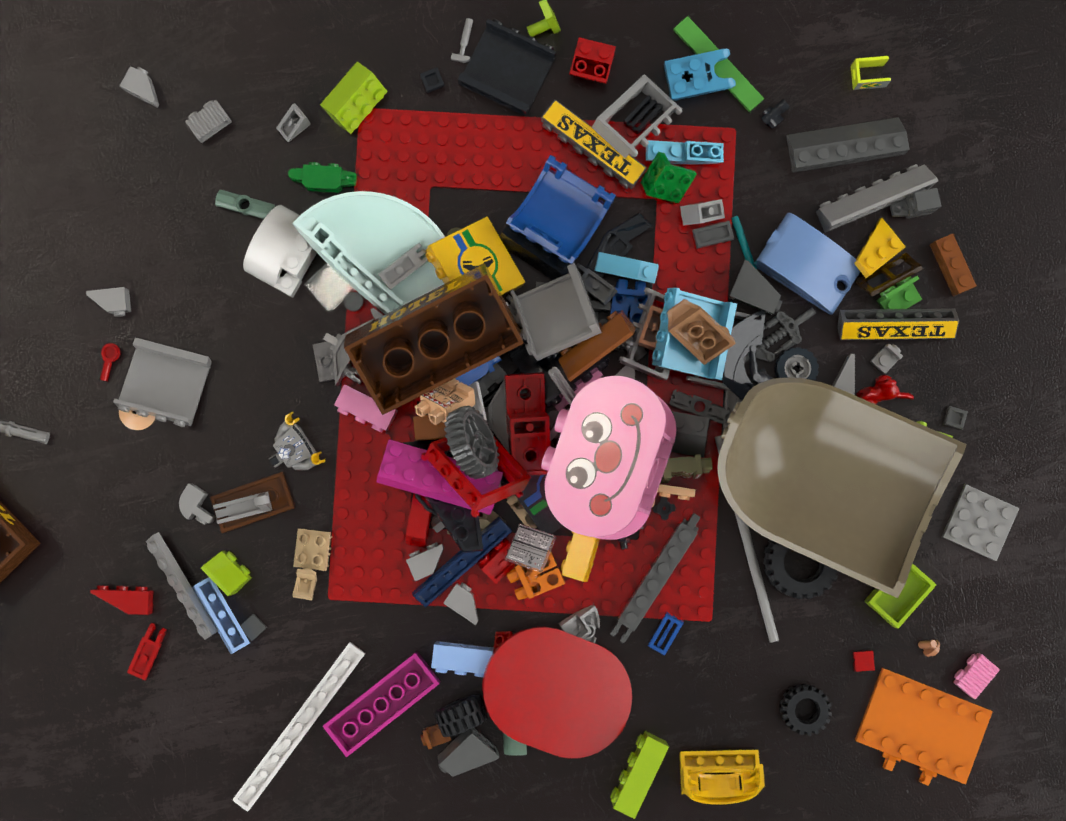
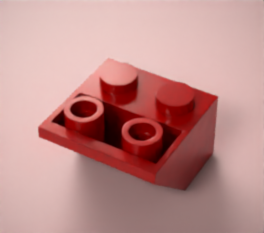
(592, 60)

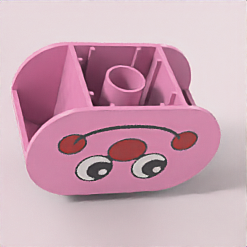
(608, 458)

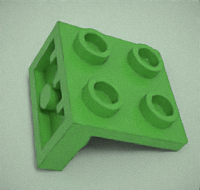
(901, 297)

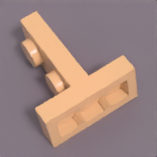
(683, 493)

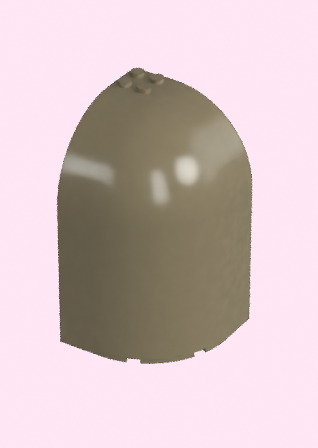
(835, 477)

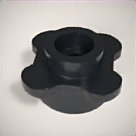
(664, 513)

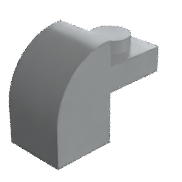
(191, 502)

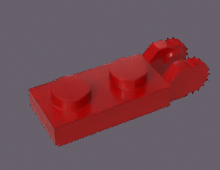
(146, 653)

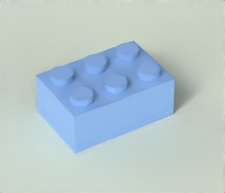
(460, 658)

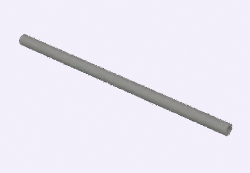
(755, 570)

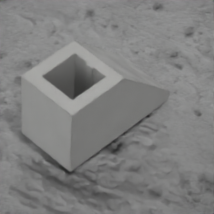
(425, 563)

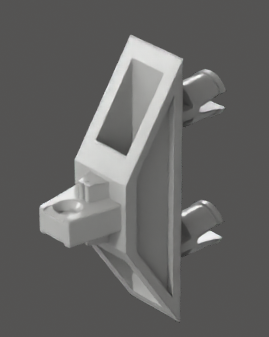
(341, 360)
(496, 415)

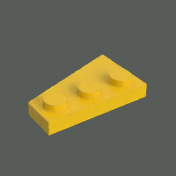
(879, 249)

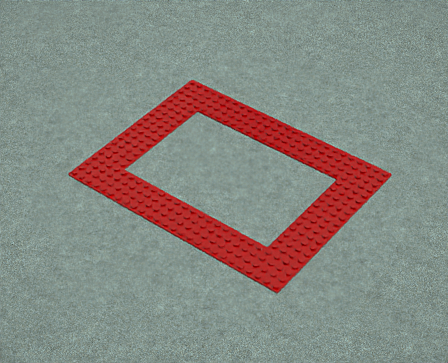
(406, 157)

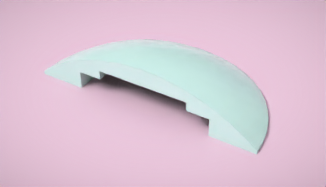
(364, 235)

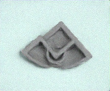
(582, 623)

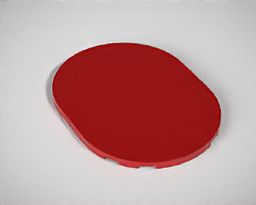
(557, 692)

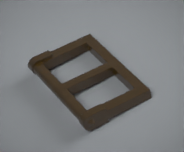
(916, 267)

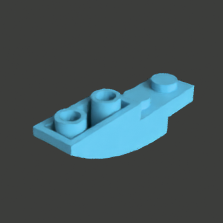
(686, 153)

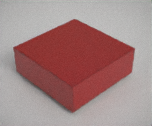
(863, 661)

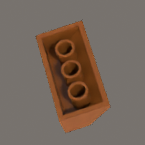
(588, 352)

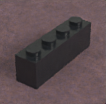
(534, 254)

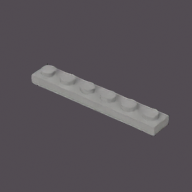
(181, 585)

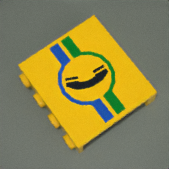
(472, 248)

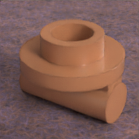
(930, 647)

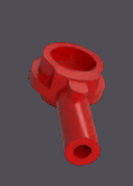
(110, 353)

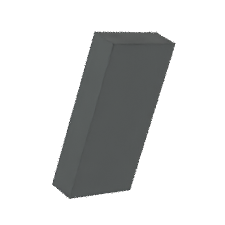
(713, 234)

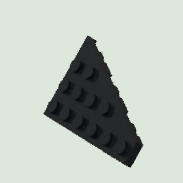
(456, 519)

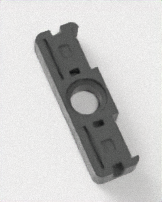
(686, 403)

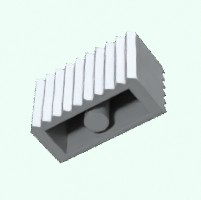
(208, 120)

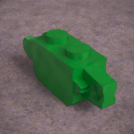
(323, 178)

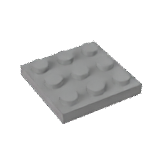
(980, 522)

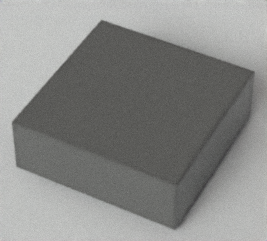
(955, 417)
(253, 627)

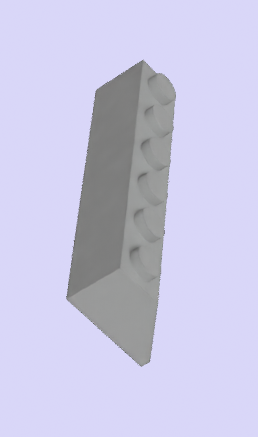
(876, 197)

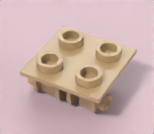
(312, 549)

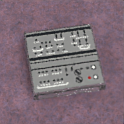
(530, 548)

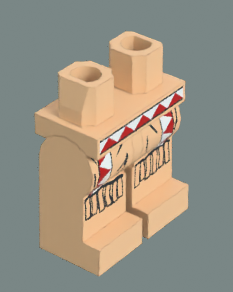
(445, 399)

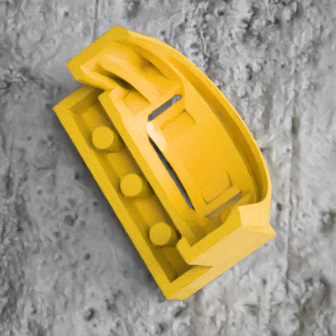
(723, 787)

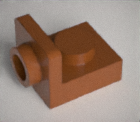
(432, 736)

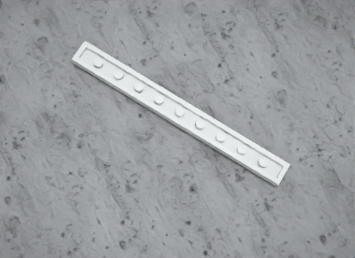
(298, 726)

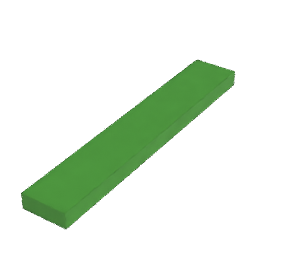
(700, 43)

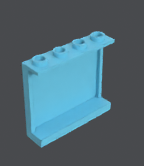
(674, 355)

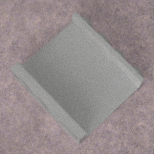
(164, 383)

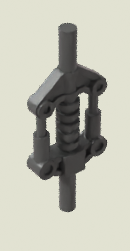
(788, 327)

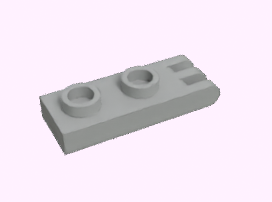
(403, 267)

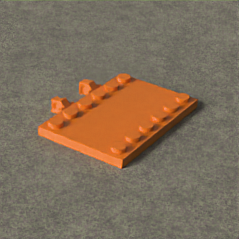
(923, 727)

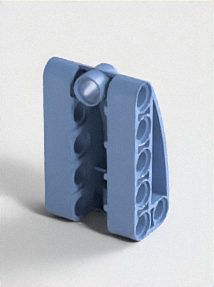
(808, 263)

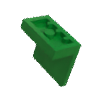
(666, 180)

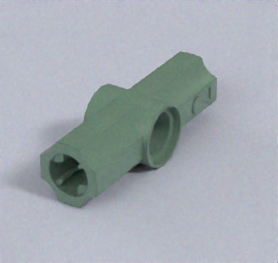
(234, 201)

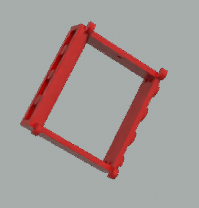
(511, 469)

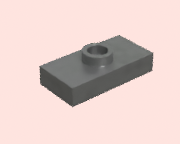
(324, 361)

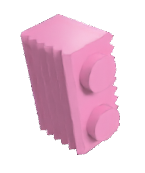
(975, 675)

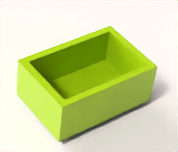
(353, 97)
(898, 609)

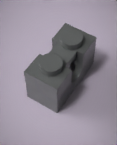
(489, 379)

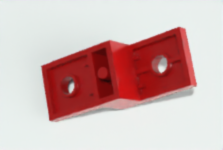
(527, 420)

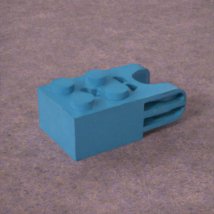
(702, 74)

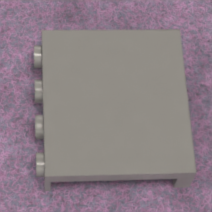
(555, 315)

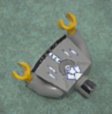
(294, 447)

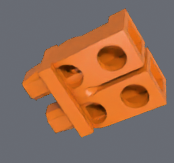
(534, 582)

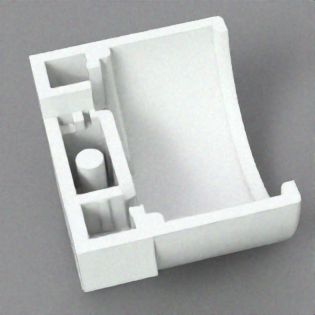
(279, 247)

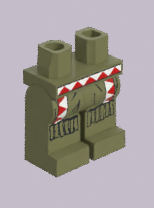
(686, 467)

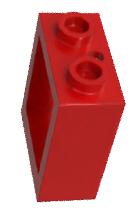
(418, 523)

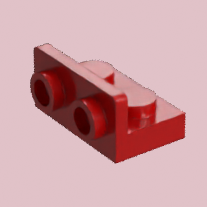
(494, 562)

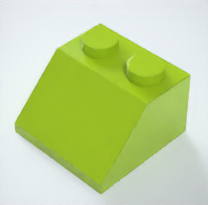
(227, 572)

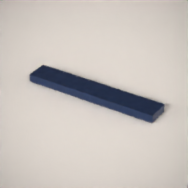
(460, 564)

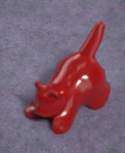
(883, 390)

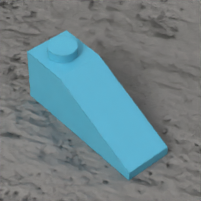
(626, 267)

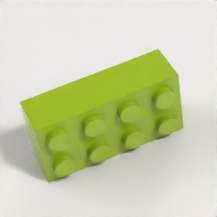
(639, 774)

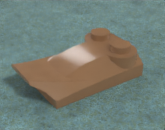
(698, 331)

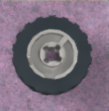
(799, 357)

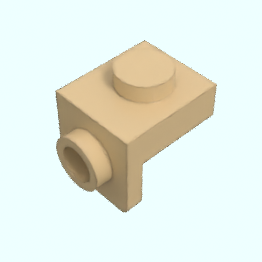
(305, 584)

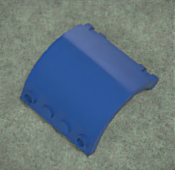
(561, 211)

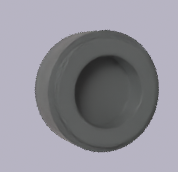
(353, 301)

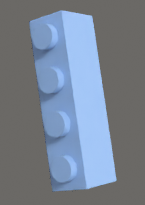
(221, 615)

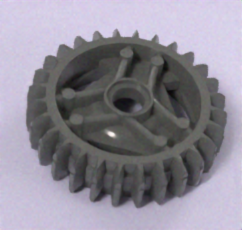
(471, 442)

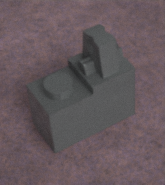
(917, 204)

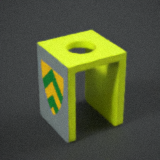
(870, 83)

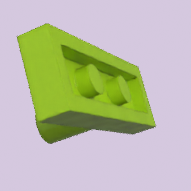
(549, 22)

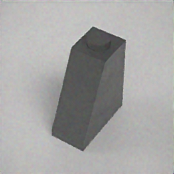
(466, 753)

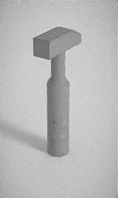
(464, 42)

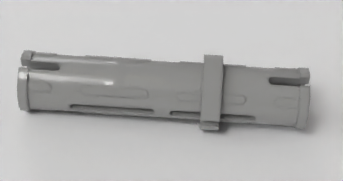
(11, 428)

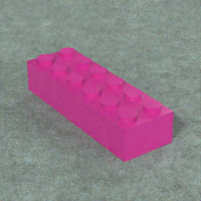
(407, 471)
(381, 704)

